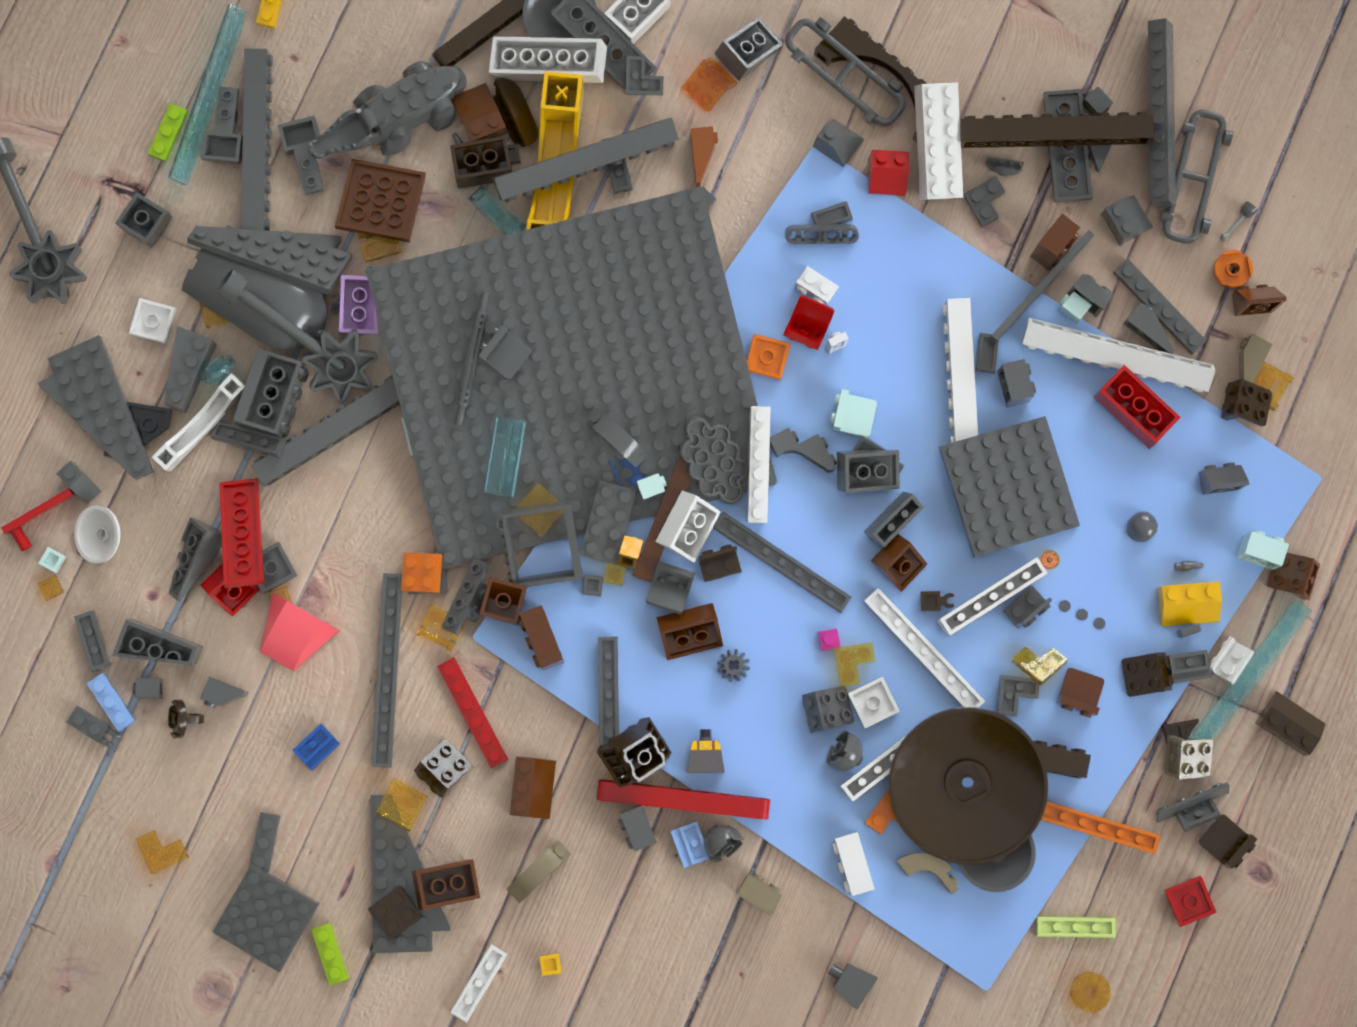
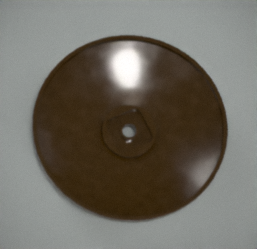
(973, 821)

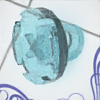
(218, 370)

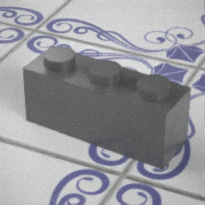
(893, 519)

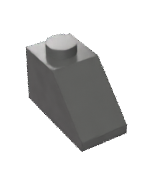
(78, 482)
(220, 693)

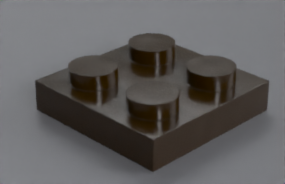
(395, 912)

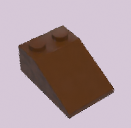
(479, 113)
(1257, 300)

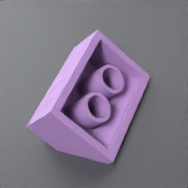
(357, 306)

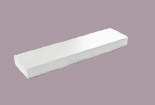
(479, 983)

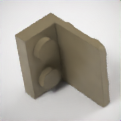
(1188, 757)

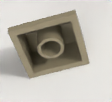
(759, 894)

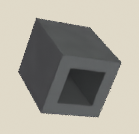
(1096, 101)
(148, 688)

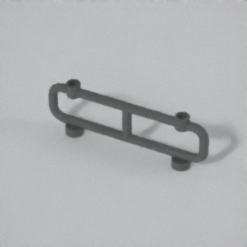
(821, 28)
(1223, 137)

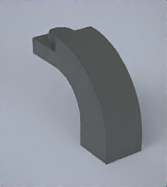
(616, 437)

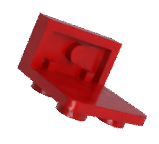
(809, 322)

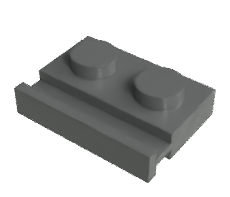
(1189, 666)

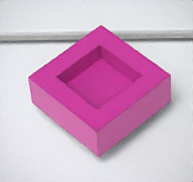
(829, 639)

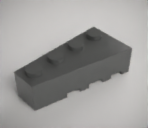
(152, 644)

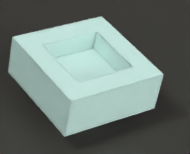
(52, 560)

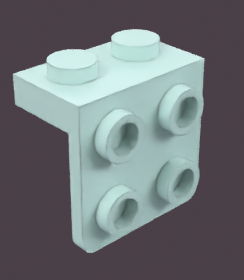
(853, 414)

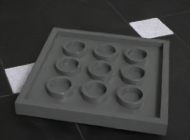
(266, 917)

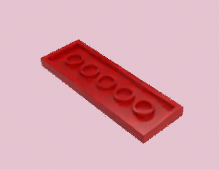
(241, 533)

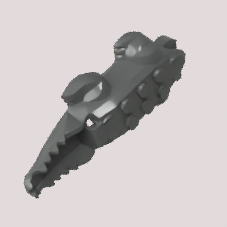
(416, 99)

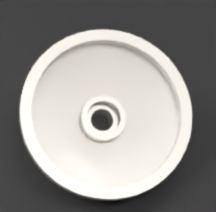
(97, 534)

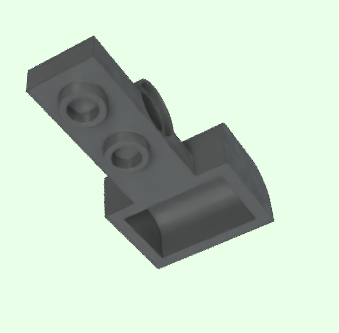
(295, 139)
(222, 143)

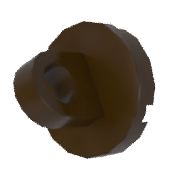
(179, 718)

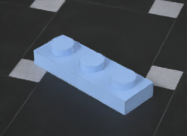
(111, 702)

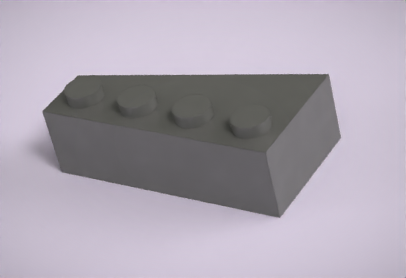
(188, 360)

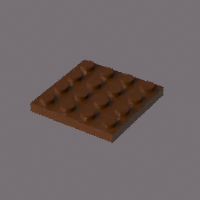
(380, 200)

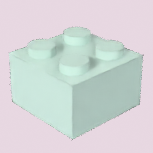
(1262, 550)

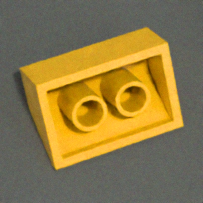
(1189, 603)

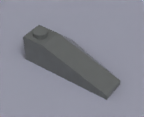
(200, 548)

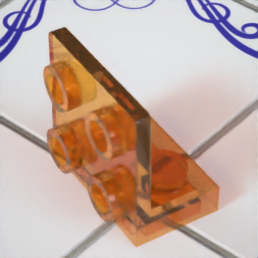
(708, 84)

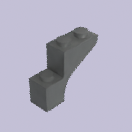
(811, 449)

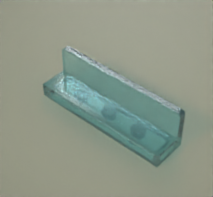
(505, 457)

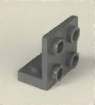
(1026, 606)

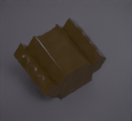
(634, 753)

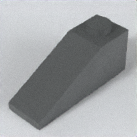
(1147, 326)

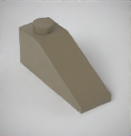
(1252, 356)

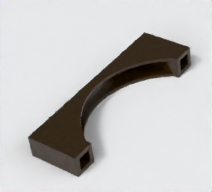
(866, 50)

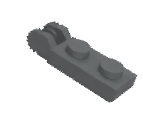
(92, 726)

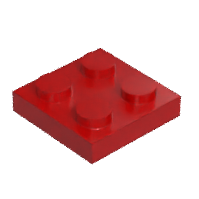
(1190, 901)

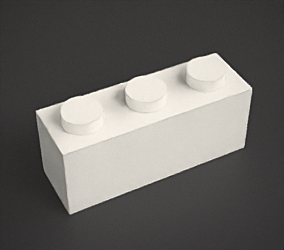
(853, 864)

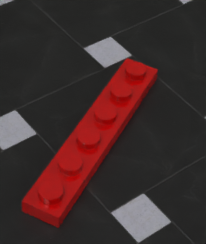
(472, 712)

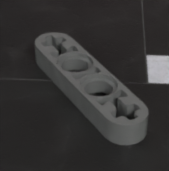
(821, 238)

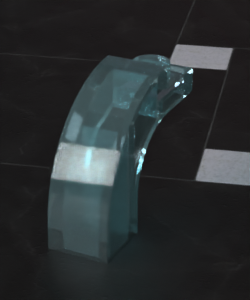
(496, 212)

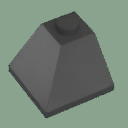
(837, 142)

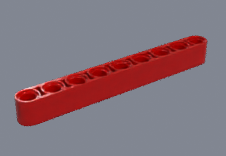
(684, 799)

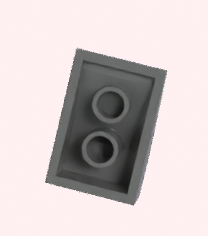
(748, 48)
(867, 470)

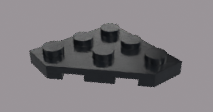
(149, 420)

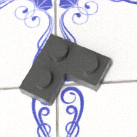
(637, 82)
(980, 200)
(1011, 689)

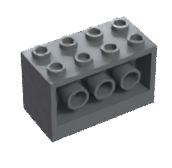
(262, 385)

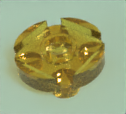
(1101, 994)

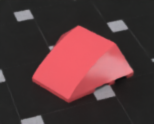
(293, 633)

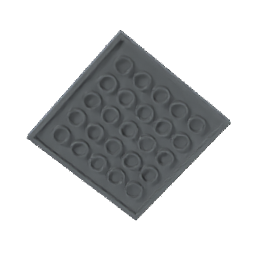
(1009, 486)

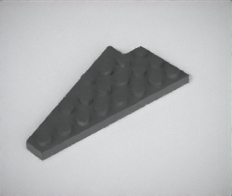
(298, 257)
(92, 395)
(392, 865)

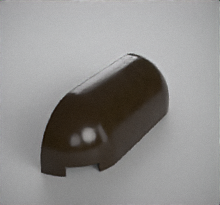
(515, 112)

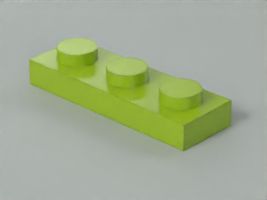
(168, 132)
(330, 954)

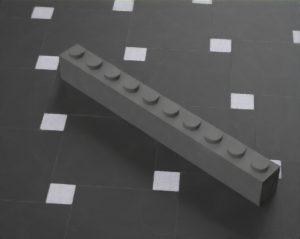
(1162, 108)
(256, 139)
(584, 159)
(328, 432)

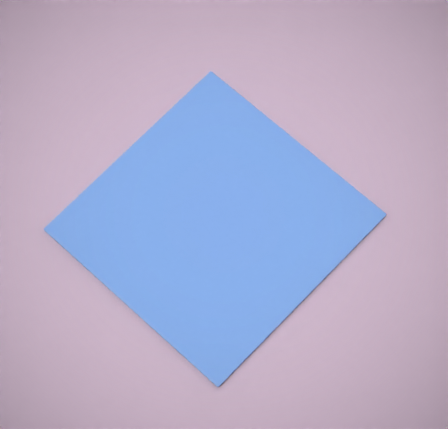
(896, 355)

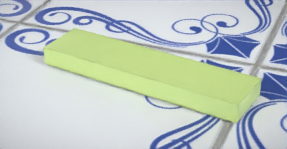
(1075, 927)

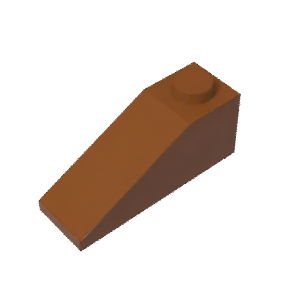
(703, 147)

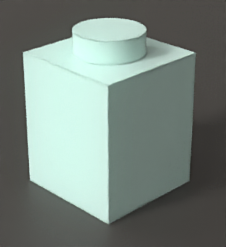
(1074, 306)
(651, 485)

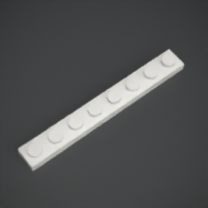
(923, 650)

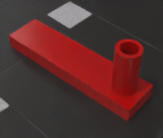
(14, 526)

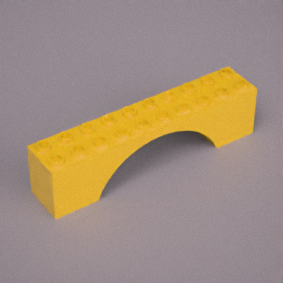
(558, 135)

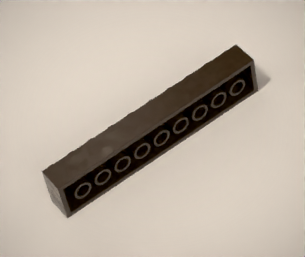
(1056, 131)

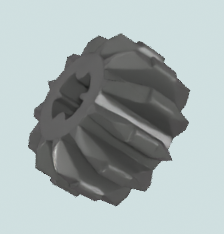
(733, 672)

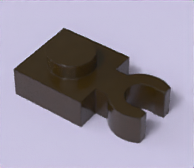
(932, 601)

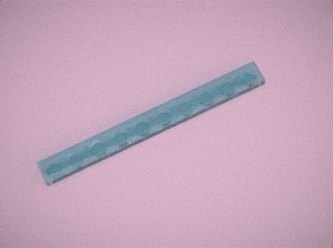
(207, 94)
(1253, 671)

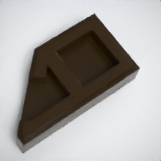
(1179, 729)

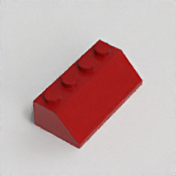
(1137, 407)

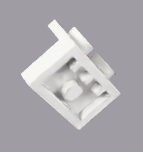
(816, 286)
(1230, 660)

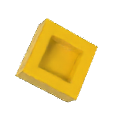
(550, 964)

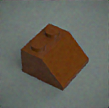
(899, 562)
(503, 601)

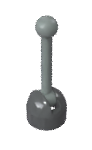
(1247, 210)

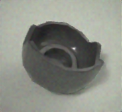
(1142, 526)

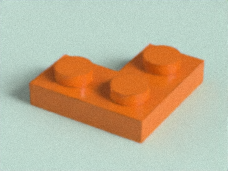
(881, 814)

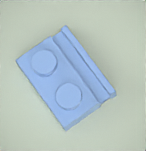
(690, 844)

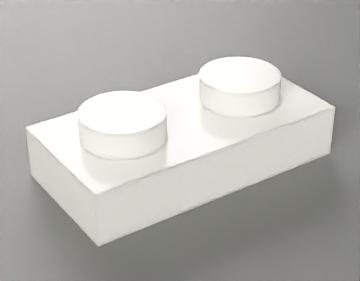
(836, 341)

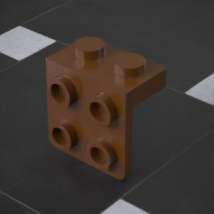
(1080, 692)

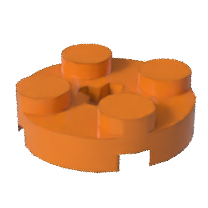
(1238, 260)

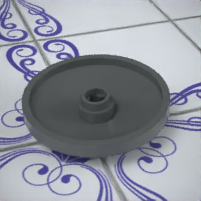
(542, 24)
(1004, 872)

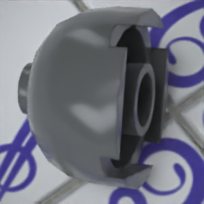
(846, 752)
(722, 841)

